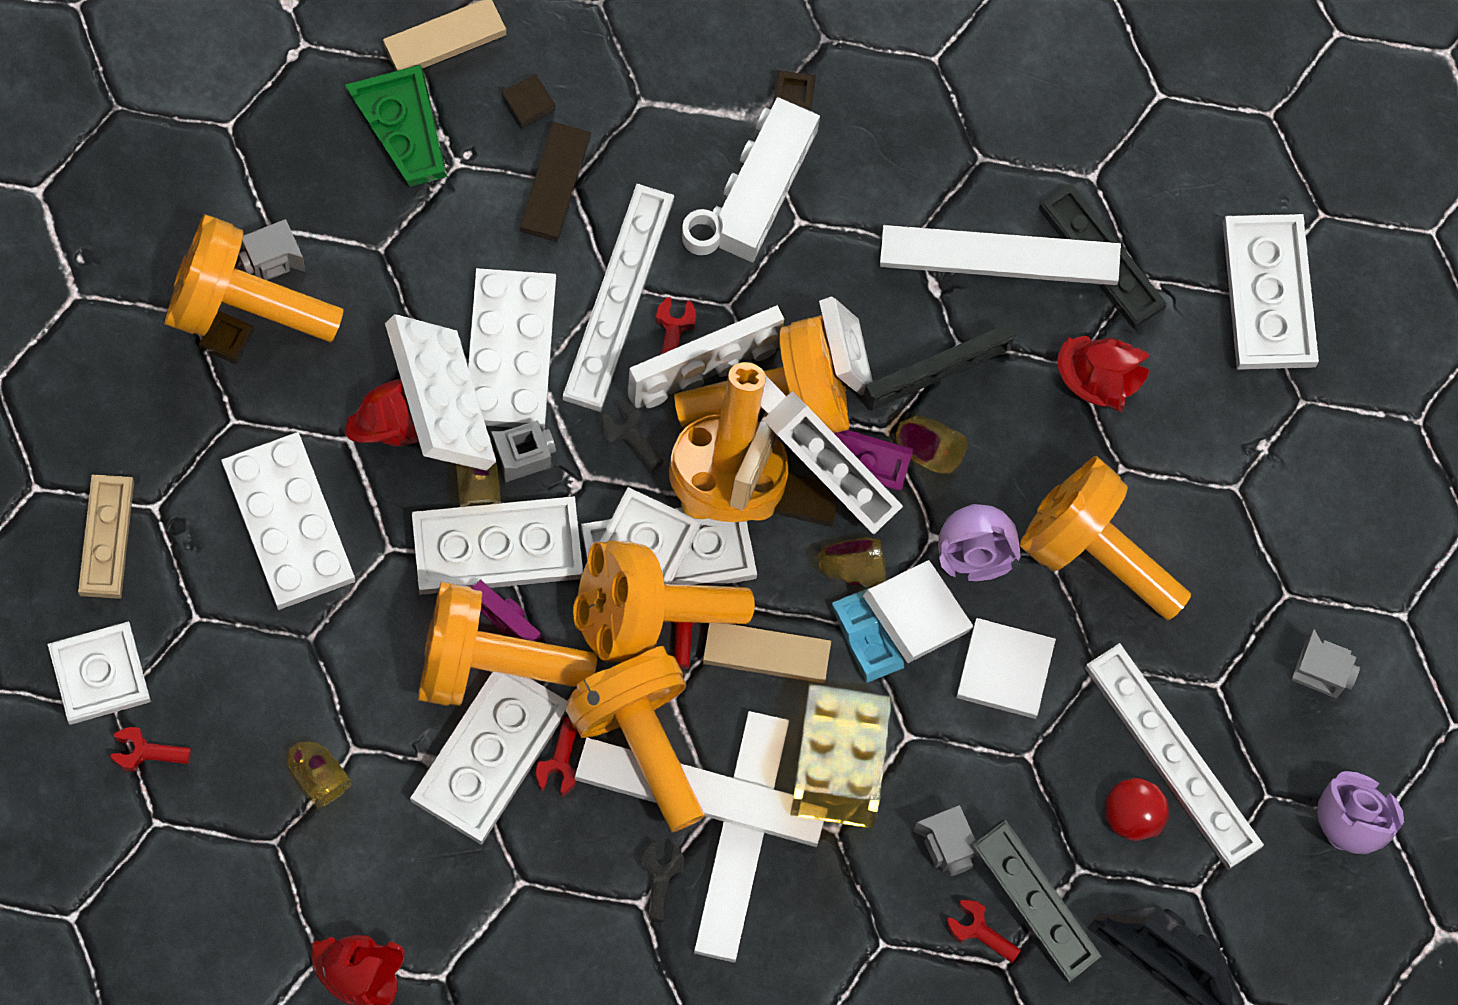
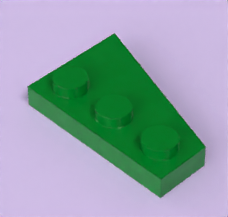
(404, 122)

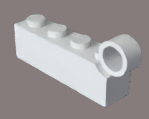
(760, 186)
(828, 457)

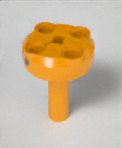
(210, 278)
(805, 371)
(714, 448)
(1078, 519)
(626, 601)
(457, 646)
(627, 699)

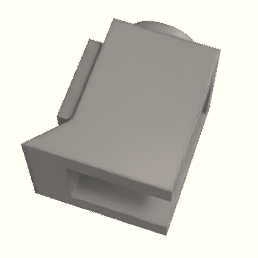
(271, 251)
(516, 465)
(1325, 667)
(948, 840)

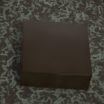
(795, 88)
(528, 100)
(227, 337)

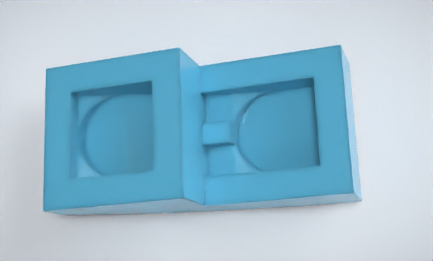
(867, 638)

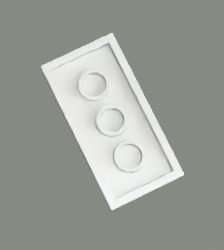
(1270, 291)
(512, 345)
(705, 357)
(440, 392)
(288, 521)
(498, 544)
(716, 557)
(490, 754)

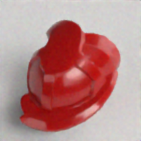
(1102, 370)
(383, 417)
(358, 969)

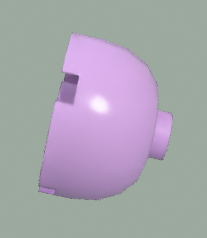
(978, 542)
(1358, 815)

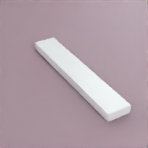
(1000, 255)
(618, 298)
(1174, 756)
(718, 795)
(740, 846)

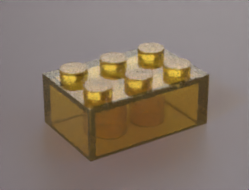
(841, 756)

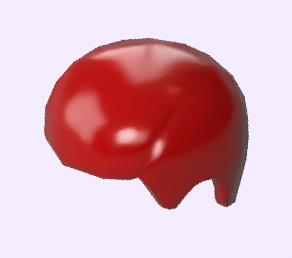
(1136, 809)

